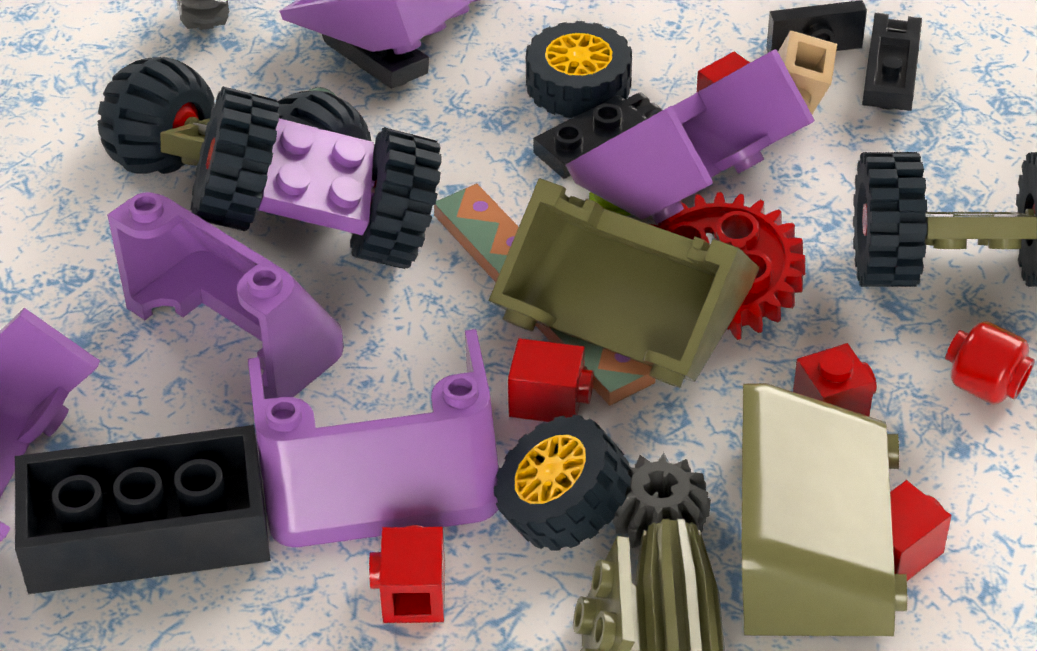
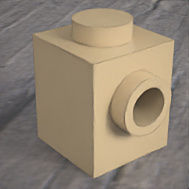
(809, 64)

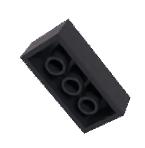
(139, 509)

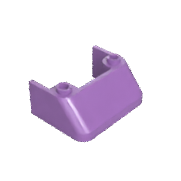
(695, 140)
(35, 378)
(378, 472)

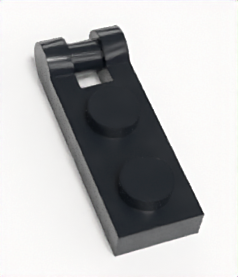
(892, 62)

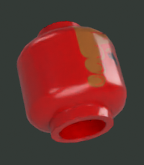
(990, 362)

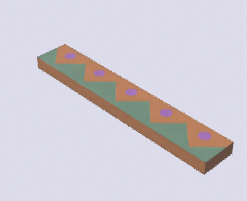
(487, 236)

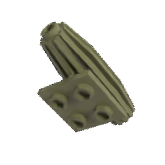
(668, 606)

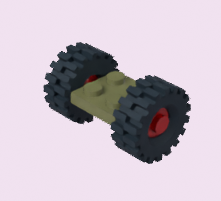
(895, 225)

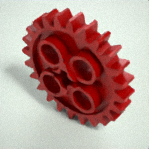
(762, 239)

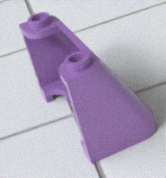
(184, 261)

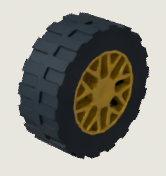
(577, 67)
(562, 482)

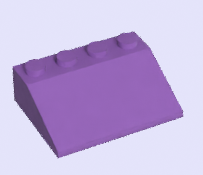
(375, 23)

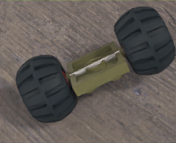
(161, 107)

